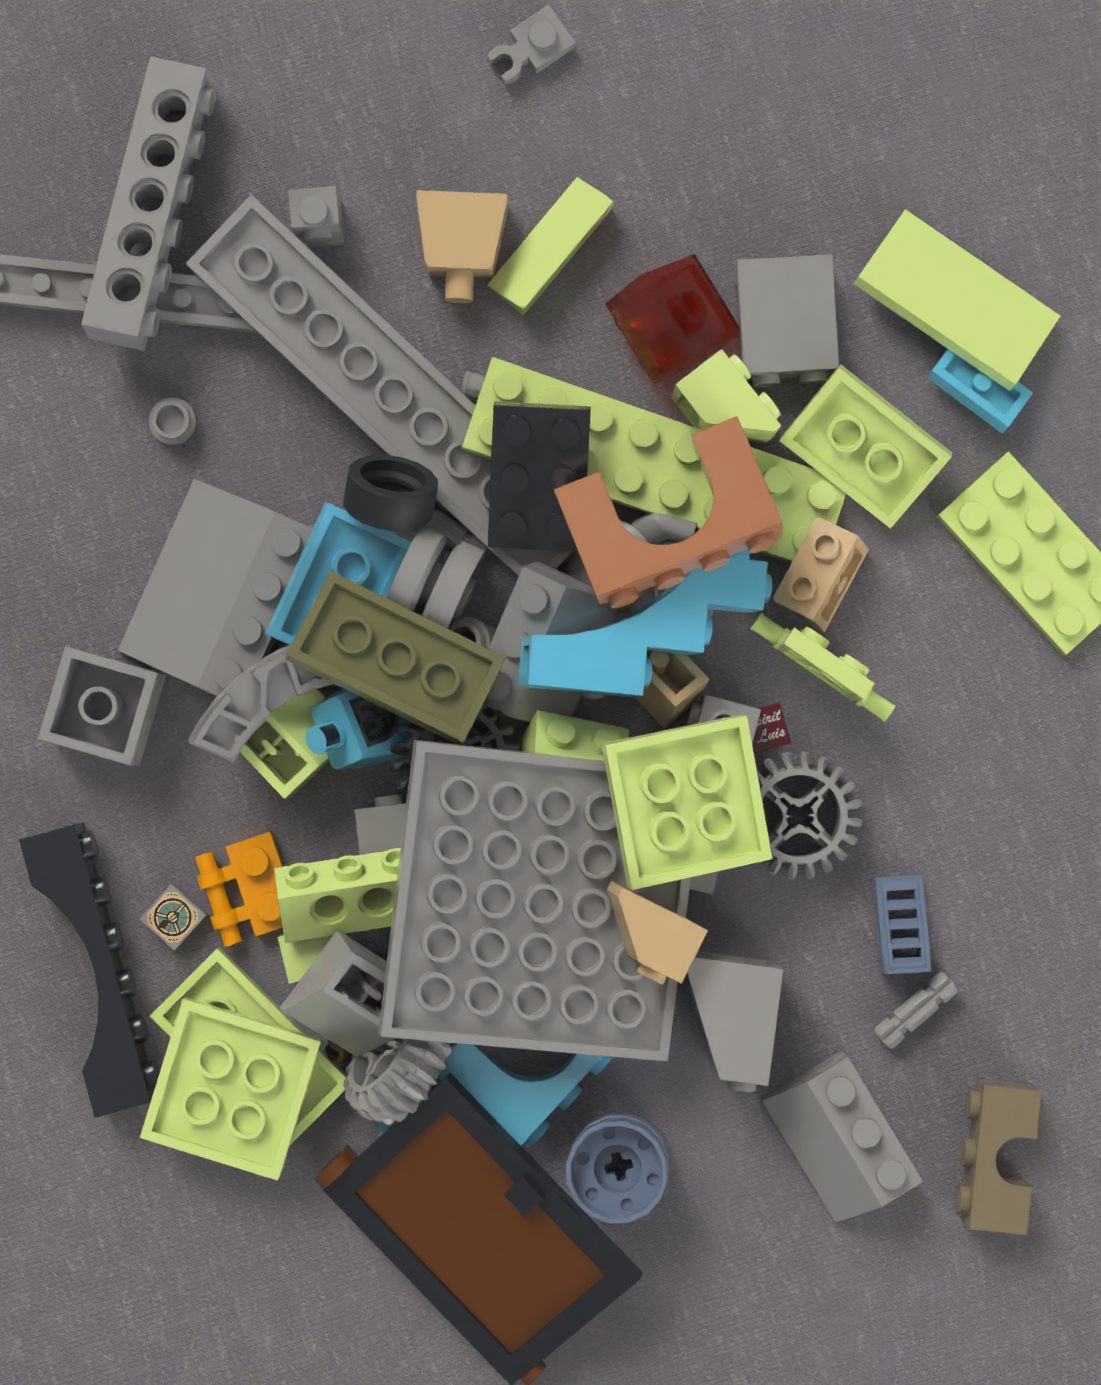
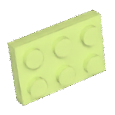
(865, 446)

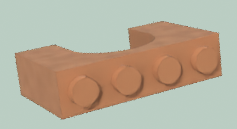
(739, 520)

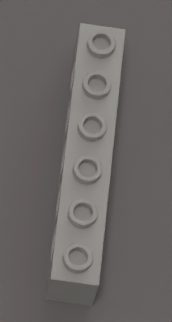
(165, 89)

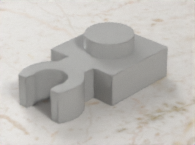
(537, 41)

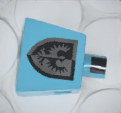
(353, 731)

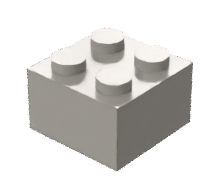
(102, 706)

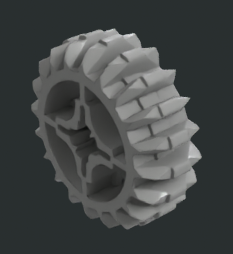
(825, 784)
(394, 1078)

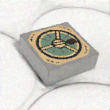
(173, 916)

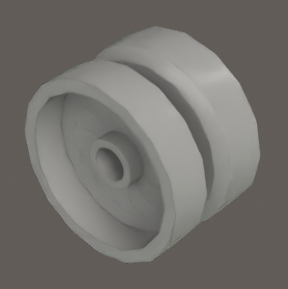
(439, 587)

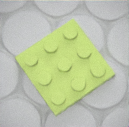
(686, 801)
(231, 1088)

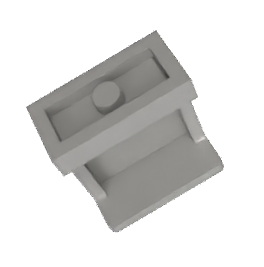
(787, 318)

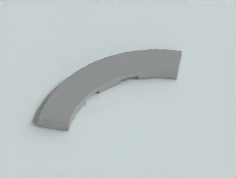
(249, 702)

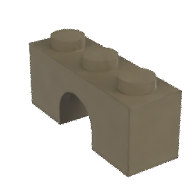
(997, 1115)

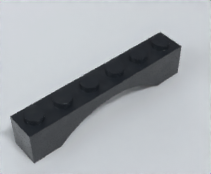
(65, 872)

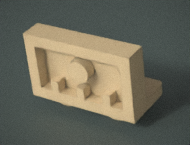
(821, 573)

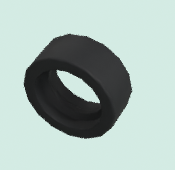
(390, 493)

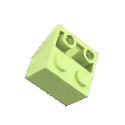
(720, 392)
(280, 746)

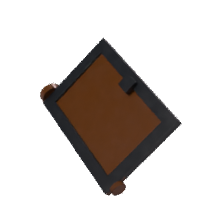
(480, 1230)

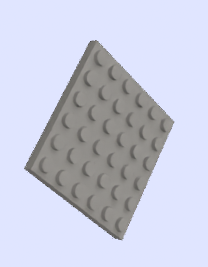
(510, 913)

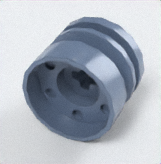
(603, 1190)

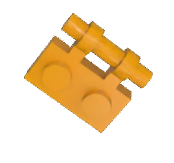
(253, 868)

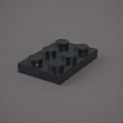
(531, 456)

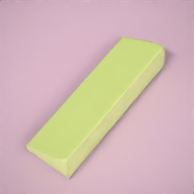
(551, 245)

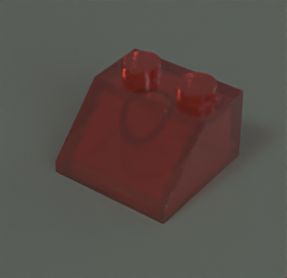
(673, 317)

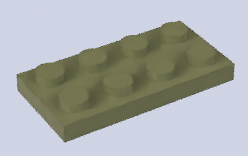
(395, 658)

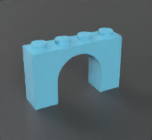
(516, 1099)

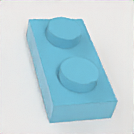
(978, 391)

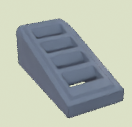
(887, 963)

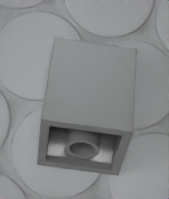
(737, 1014)

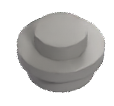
(172, 421)

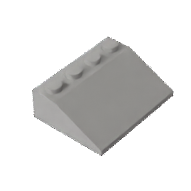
(215, 589)

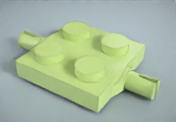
(840, 673)

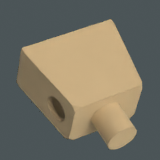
(461, 237)

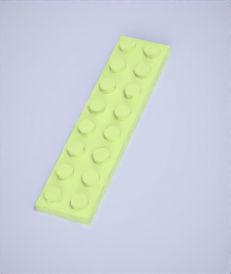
(652, 459)

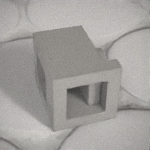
(316, 216)

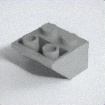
(342, 996)

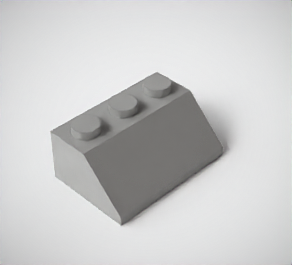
(541, 604)
(841, 1139)

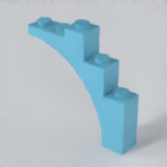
(674, 622)

